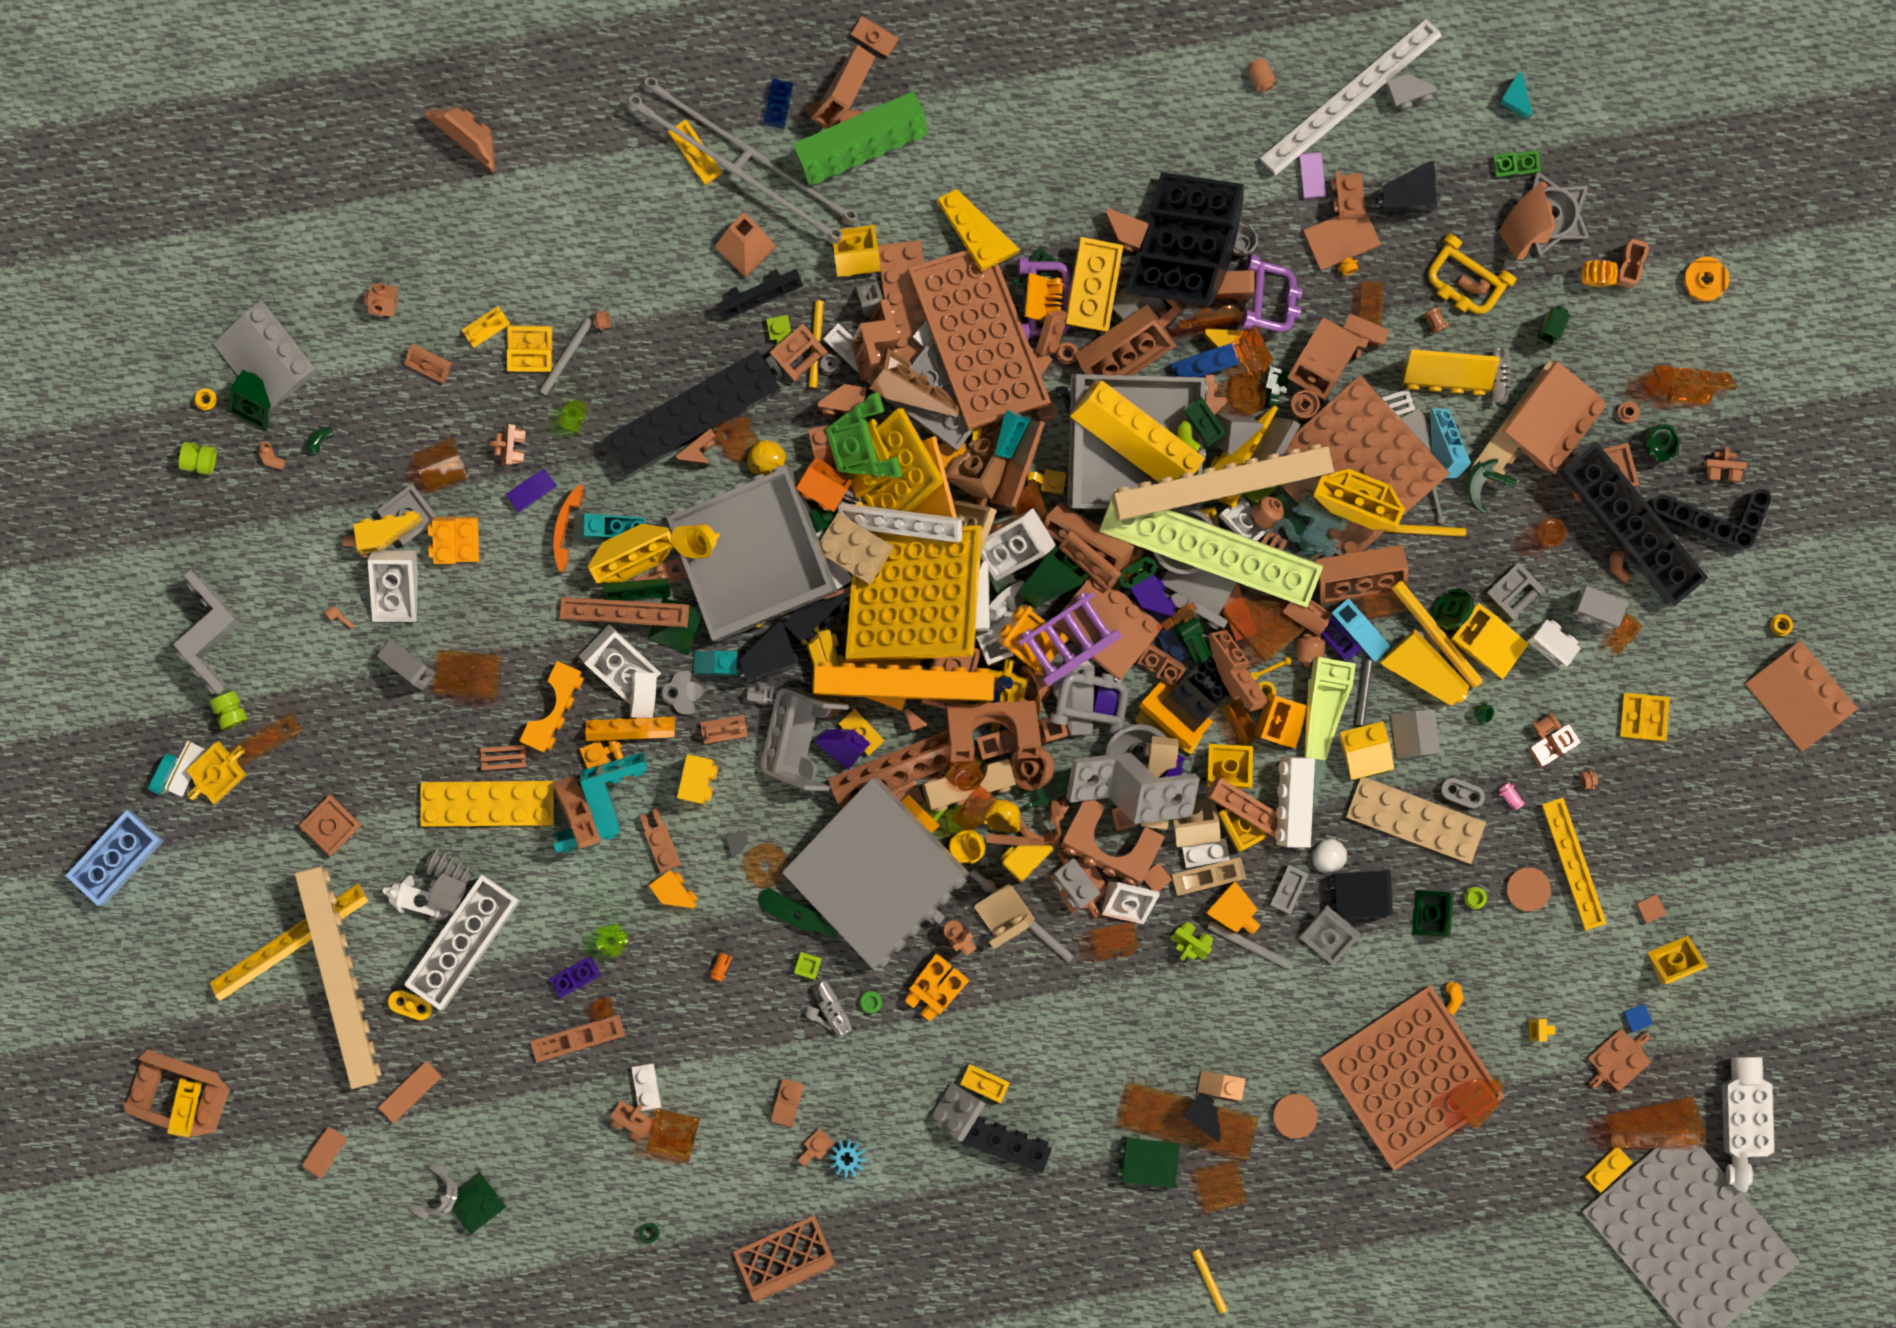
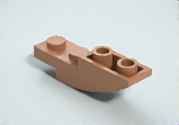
(1232, 668)
(576, 811)

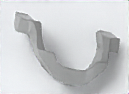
(447, 1200)

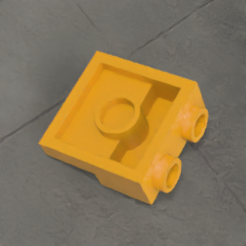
(454, 540)

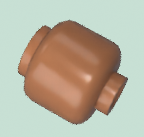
(1267, 512)
(1309, 647)

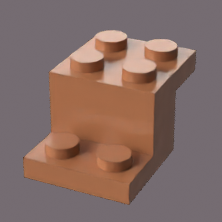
(874, 339)

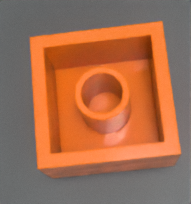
(824, 485)

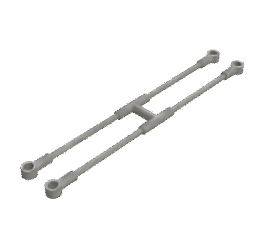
(748, 152)

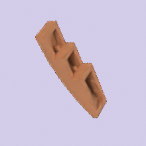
(577, 1038)

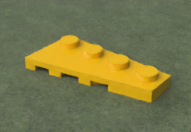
(979, 235)

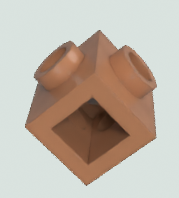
(382, 299)

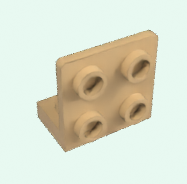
(1004, 914)

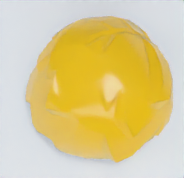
(765, 456)
(1003, 816)

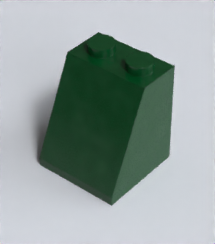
(1052, 578)

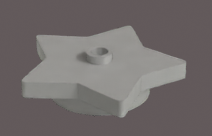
(1567, 206)

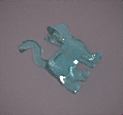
(1316, 530)

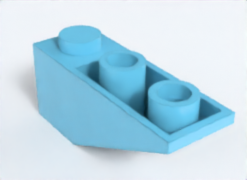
(1447, 443)
(1361, 629)

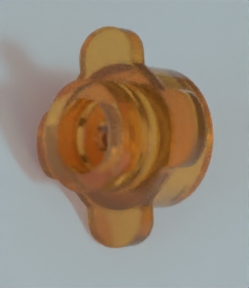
(601, 1004)

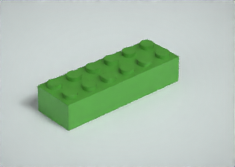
(861, 138)

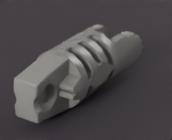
(1502, 380)
(765, 694)
(831, 1008)

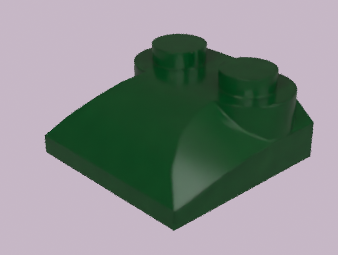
(477, 1203)

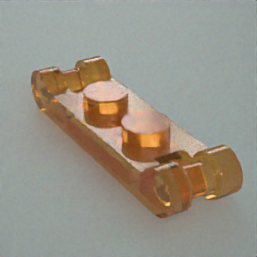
(267, 739)

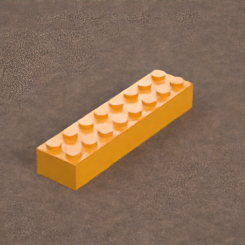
(904, 684)

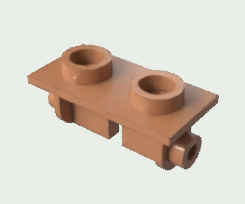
(723, 729)

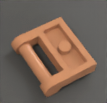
(793, 347)

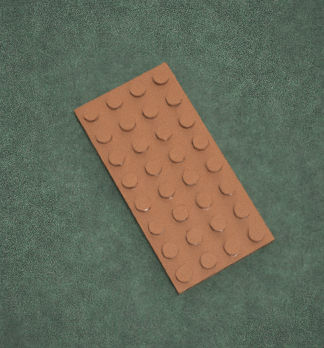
(978, 339)

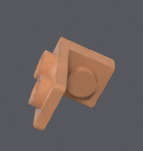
(1166, 316)

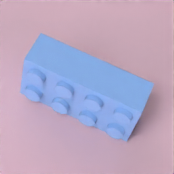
(114, 858)

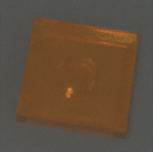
(1220, 1186)

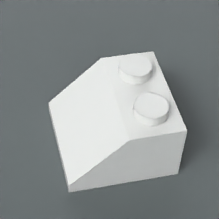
(1554, 644)

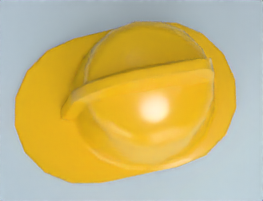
(695, 540)

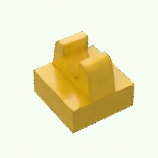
(1539, 1030)

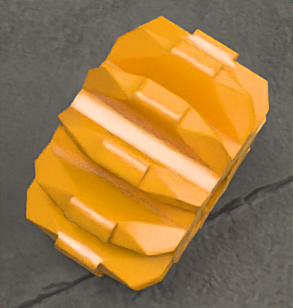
(1599, 273)

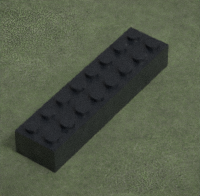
(693, 414)
(1632, 524)

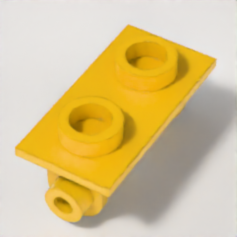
(485, 327)

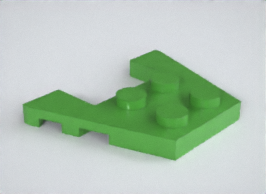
(853, 443)

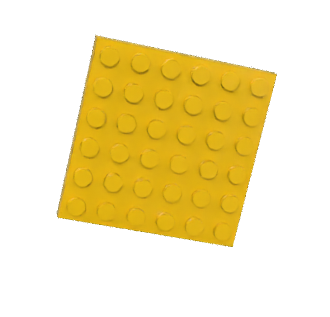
(918, 601)

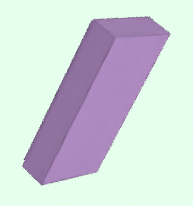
(1312, 175)

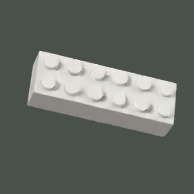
(462, 942)

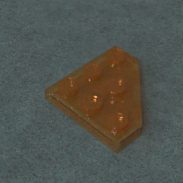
(1263, 625)

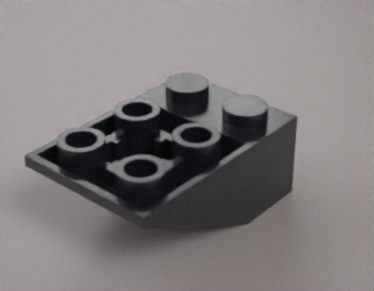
(1197, 695)

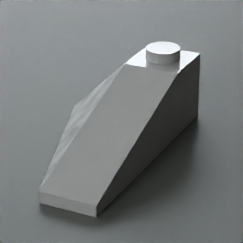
(1079, 695)

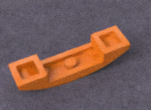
(573, 500)

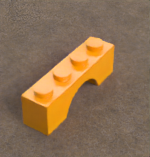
(540, 733)

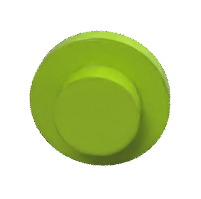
(1475, 897)

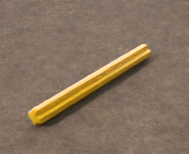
(1437, 634)

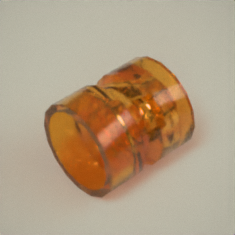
(1550, 533)
(966, 774)

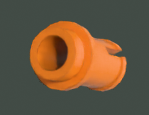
(720, 967)

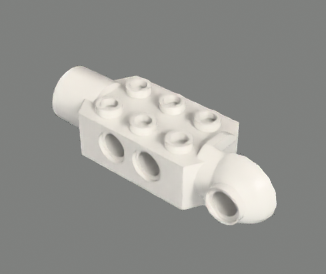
(1746, 1119)

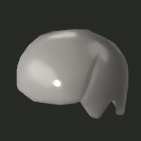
(1248, 240)

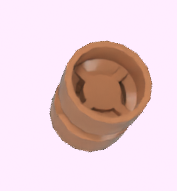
(1305, 405)

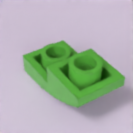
(1517, 163)

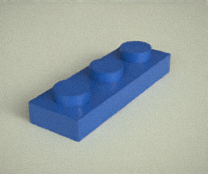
(1207, 362)

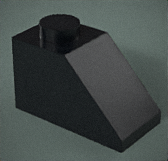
(1204, 1115)

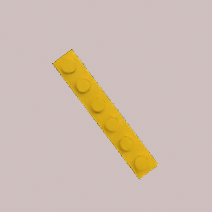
(1574, 864)

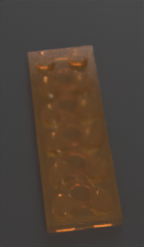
(1160, 1115)

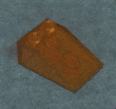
(468, 674)

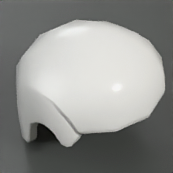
(1329, 856)

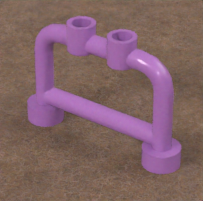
(1026, 267)
(1293, 294)

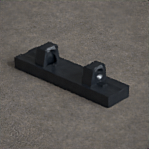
(760, 294)

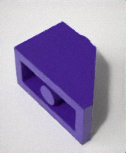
(843, 745)

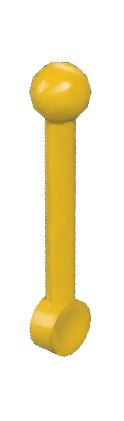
(1287, 661)

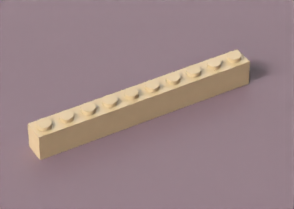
(1222, 483)
(337, 976)

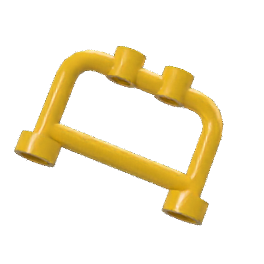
(1463, 303)

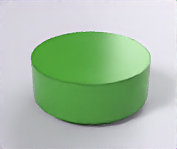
(871, 1002)

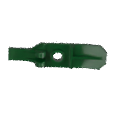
(786, 910)

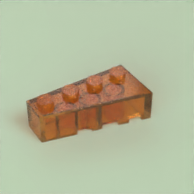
(1657, 1125)

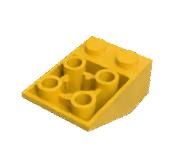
(1489, 641)

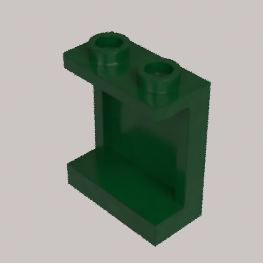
(1149, 1162)

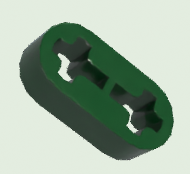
(1138, 576)

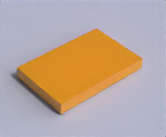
(1167, 720)

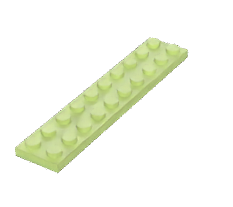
(1218, 552)

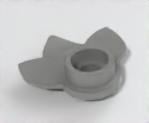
(685, 693)

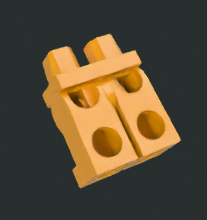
(929, 989)

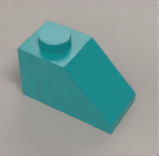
(716, 662)

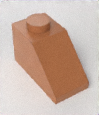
(1127, 230)
(821, 445)

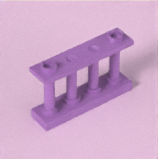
(1070, 661)

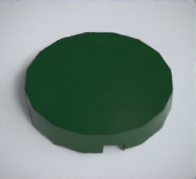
(1453, 609)

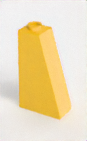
(1426, 668)

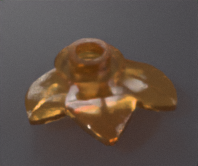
(741, 437)

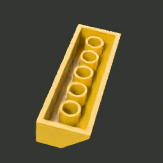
(1134, 433)

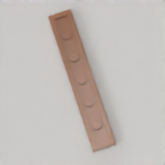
(624, 612)

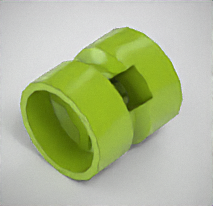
(197, 458)
(228, 710)

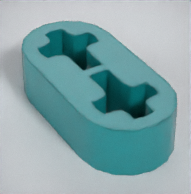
(162, 774)

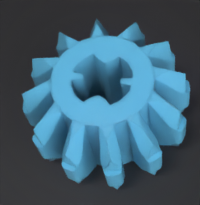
(841, 1163)

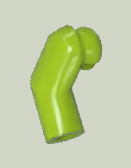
(1185, 435)

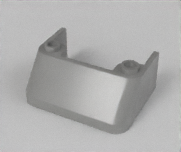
(791, 736)

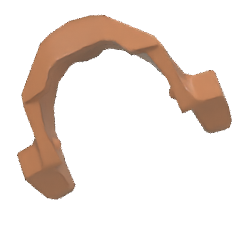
(1051, 838)

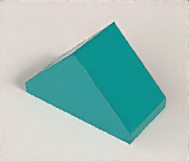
(1517, 98)

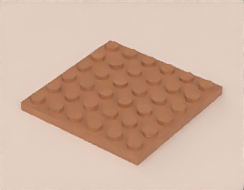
(1372, 441)
(1401, 1076)

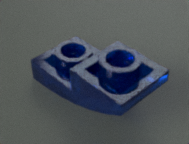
(778, 103)

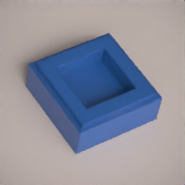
(1638, 1018)

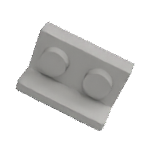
(1075, 884)

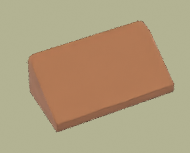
(1362, 328)
(1312, 617)

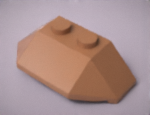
(466, 132)

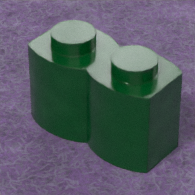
(1554, 325)

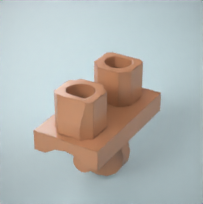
(508, 455)
(1734, 468)
(959, 936)
(631, 1118)

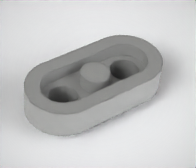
(1462, 793)

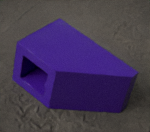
(1151, 597)

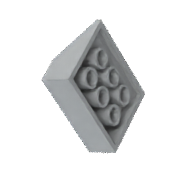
(264, 347)

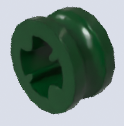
(654, 1228)

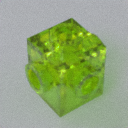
(606, 933)

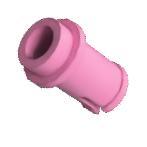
(1511, 796)

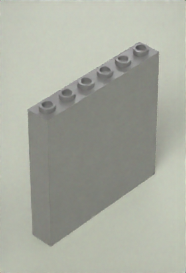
(1098, 468)
(762, 559)
(876, 873)

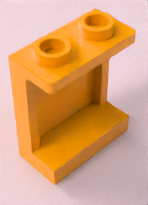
(1022, 620)

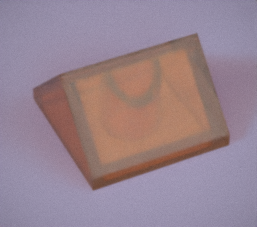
(440, 465)

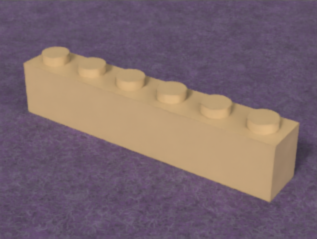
(1500, 444)

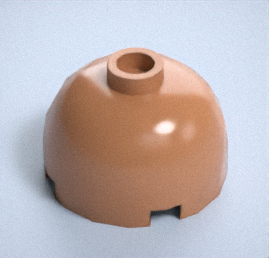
(1033, 772)

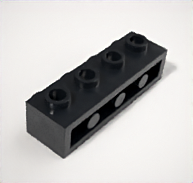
(1008, 1145)

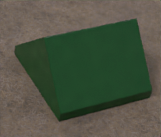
(1433, 913)

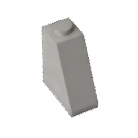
(405, 664)

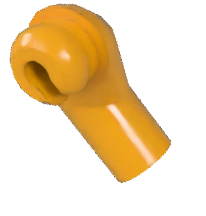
(1456, 996)

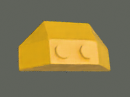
(1360, 499)
(631, 553)

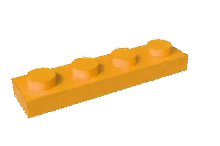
(630, 728)

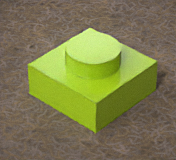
(807, 965)

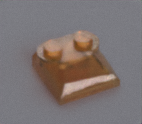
(672, 1136)

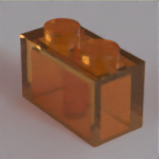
(1115, 939)

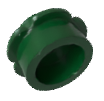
(1484, 713)

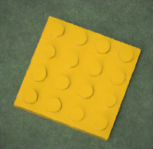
(918, 469)

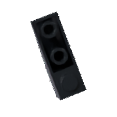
(812, 618)

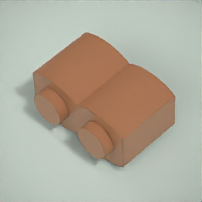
(1632, 259)

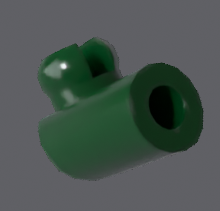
(316, 438)

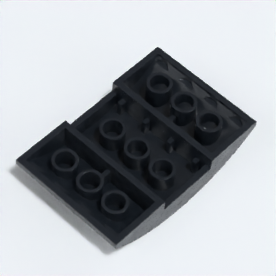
(1188, 239)

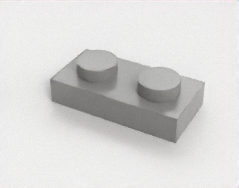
(1289, 889)

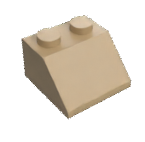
(1201, 827)

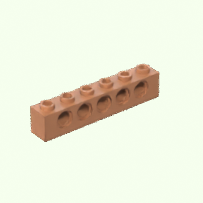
(894, 768)

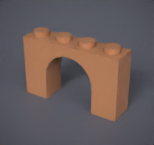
(1016, 716)
(1081, 842)

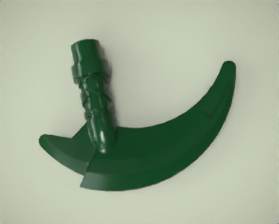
(1479, 475)

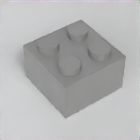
(1599, 608)

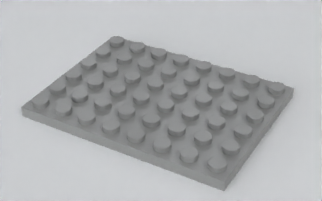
(1690, 1236)

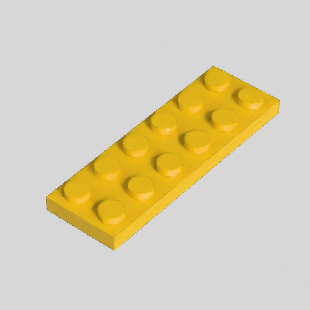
(487, 803)

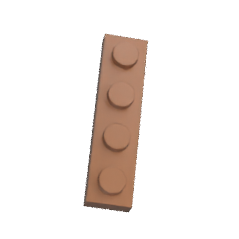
(1243, 806)

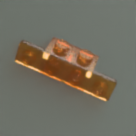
(1693, 385)

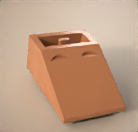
(1324, 358)

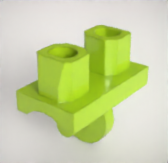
(1189, 945)

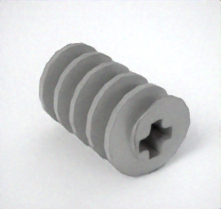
(441, 865)

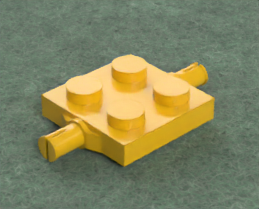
(1014, 694)
(216, 772)

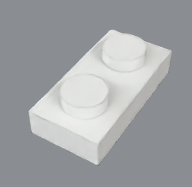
(1205, 853)
(646, 1086)

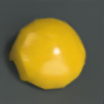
(967, 846)

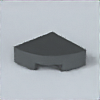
(774, 368)
(737, 842)

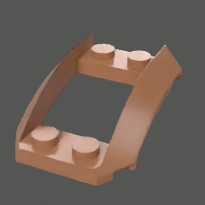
(147, 1082)

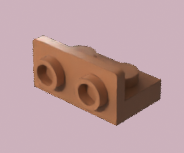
(1350, 195)

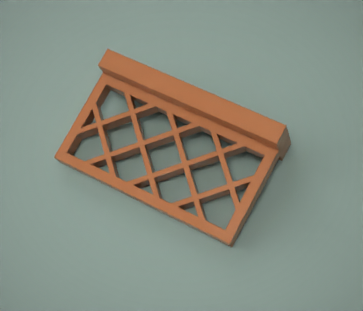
(791, 1277)

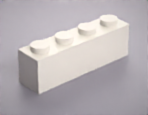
(1295, 801)

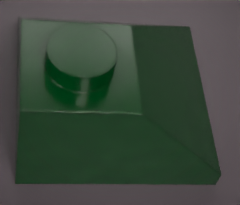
(250, 400)
(678, 637)

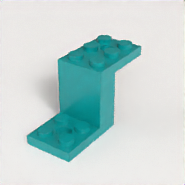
(599, 798)

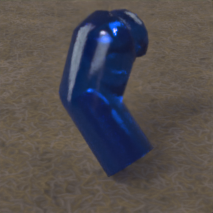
(1000, 685)

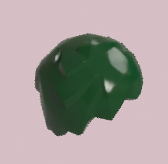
(1661, 442)

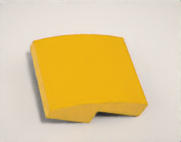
(529, 348)
(1645, 717)

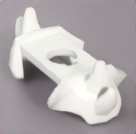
(403, 896)

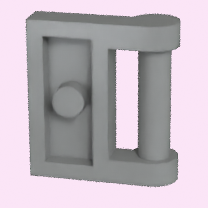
(1510, 586)

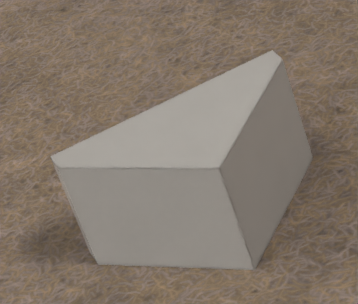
(869, 298)

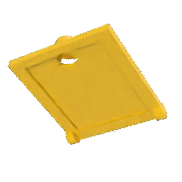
(866, 482)

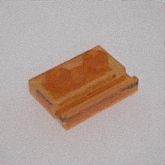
(1254, 353)

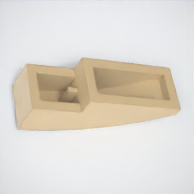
(1209, 876)

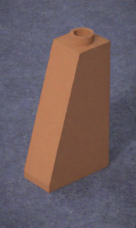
(843, 88)
(1237, 285)

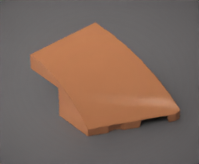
(1529, 222)

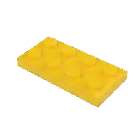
(1093, 284)

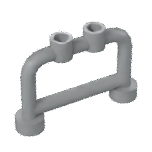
(1087, 677)

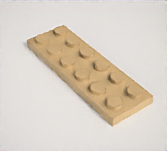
(1415, 820)

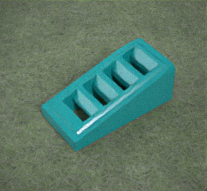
(1011, 433)

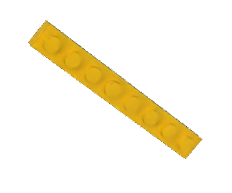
(281, 947)

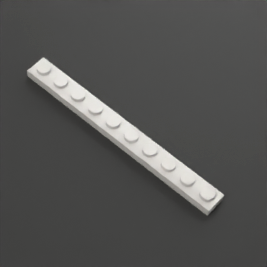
(1350, 97)

